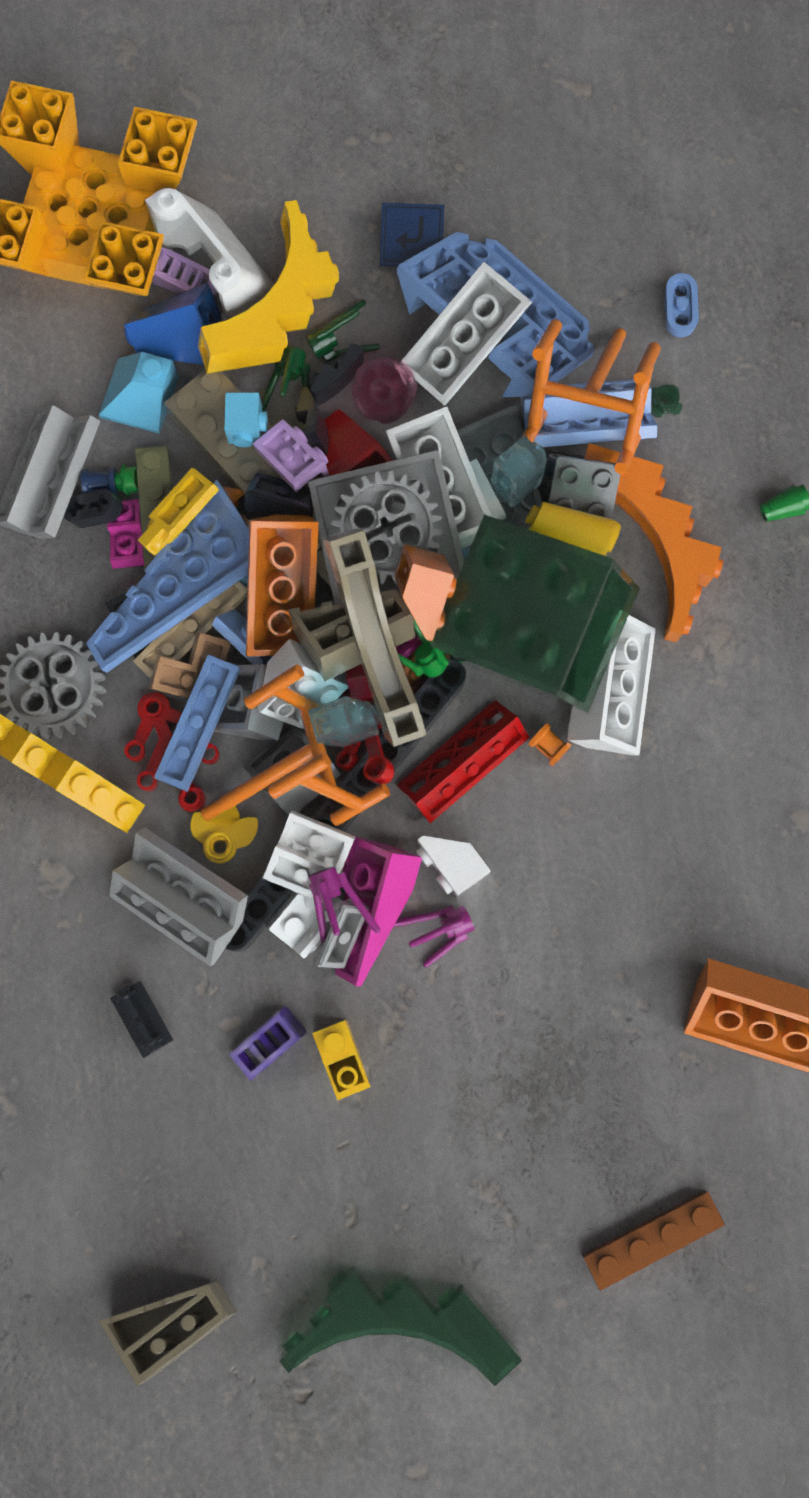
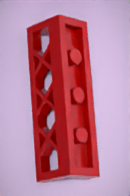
(467, 763)

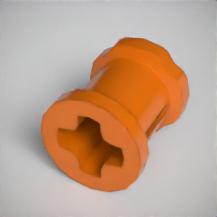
(549, 744)

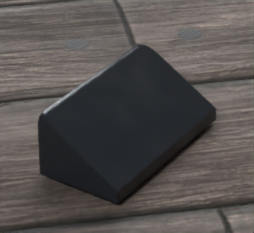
(276, 497)

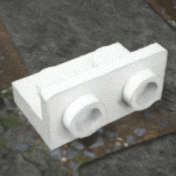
(297, 923)

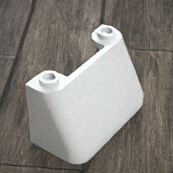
(197, 226)

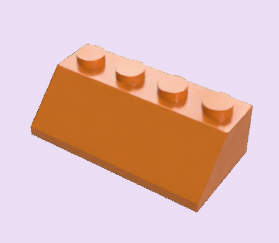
(279, 579)
(751, 1014)

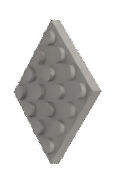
(422, 467)

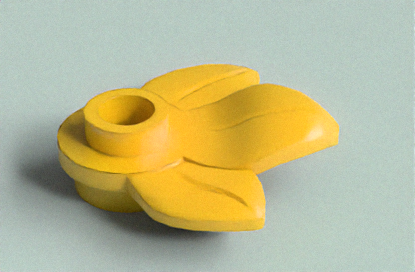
(227, 828)

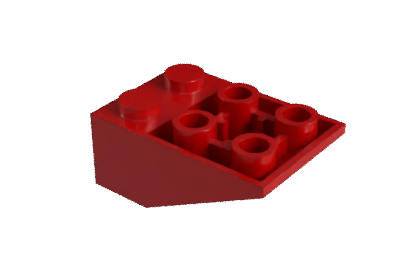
(351, 446)

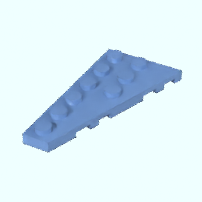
(177, 582)

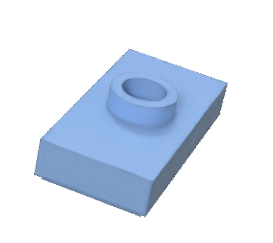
(233, 628)

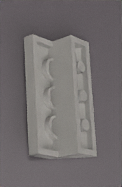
(46, 472)
(179, 897)

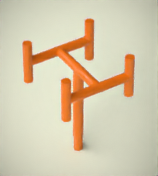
(590, 394)
(304, 775)

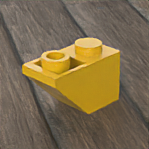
(341, 1059)

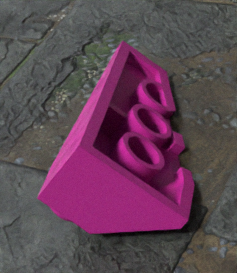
(383, 881)

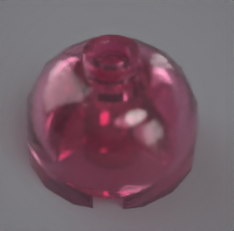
(384, 389)

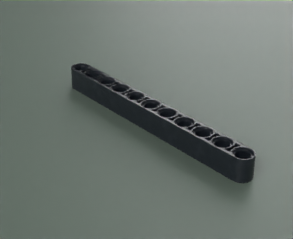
(434, 687)

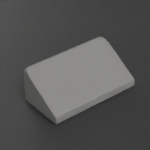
(338, 948)

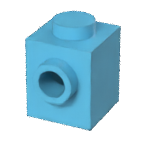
(244, 418)

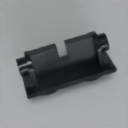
(141, 1018)

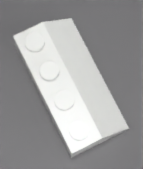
(465, 333)
(439, 433)
(620, 701)

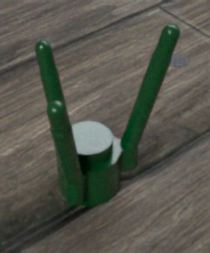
(323, 340)
(290, 368)

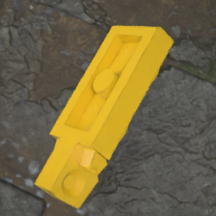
(177, 510)

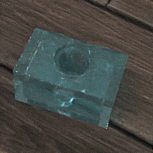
(518, 470)
(344, 721)

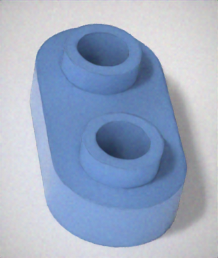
(681, 308)

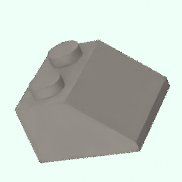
(241, 721)

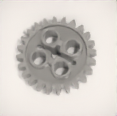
(373, 499)
(22, 691)

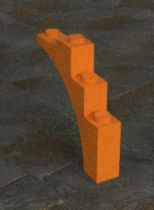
(667, 524)

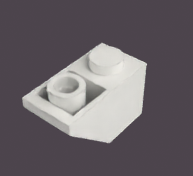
(454, 861)

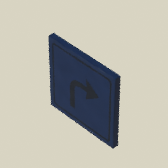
(409, 230)

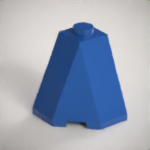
(174, 325)

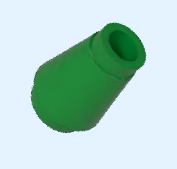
(786, 504)

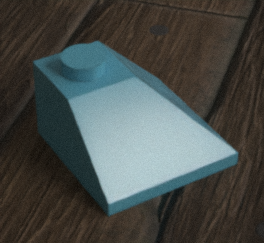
(139, 391)

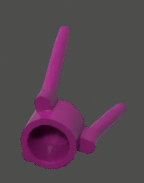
(324, 887)
(456, 924)

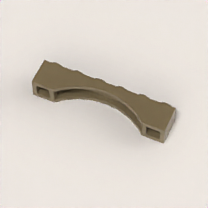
(363, 605)

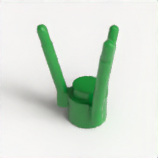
(427, 659)

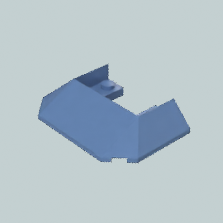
(445, 267)

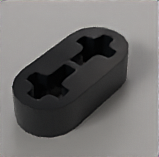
(93, 502)

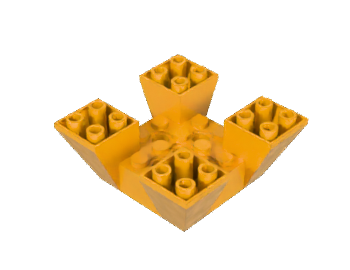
(85, 205)

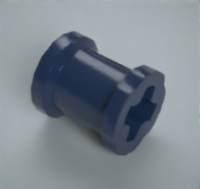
(99, 480)

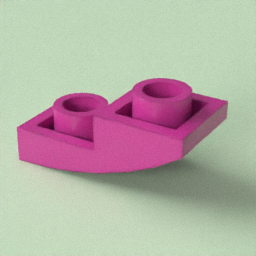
(124, 536)

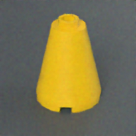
(574, 527)

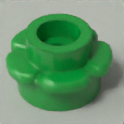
(127, 480)

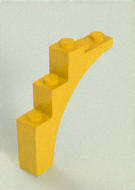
(260, 332)
(67, 776)

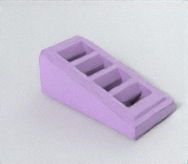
(176, 263)

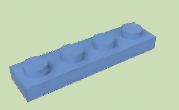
(197, 723)

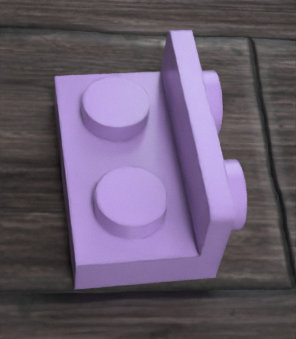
(290, 455)

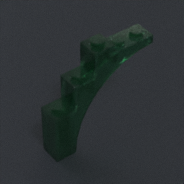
(405, 1311)

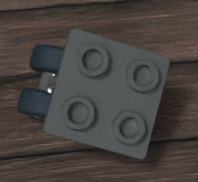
(580, 484)

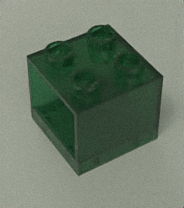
(536, 612)

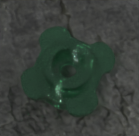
(667, 392)

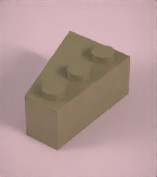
(329, 638)
(166, 1329)

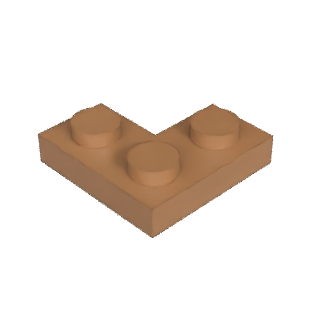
(179, 677)

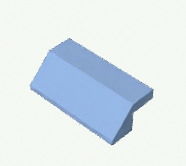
(582, 423)

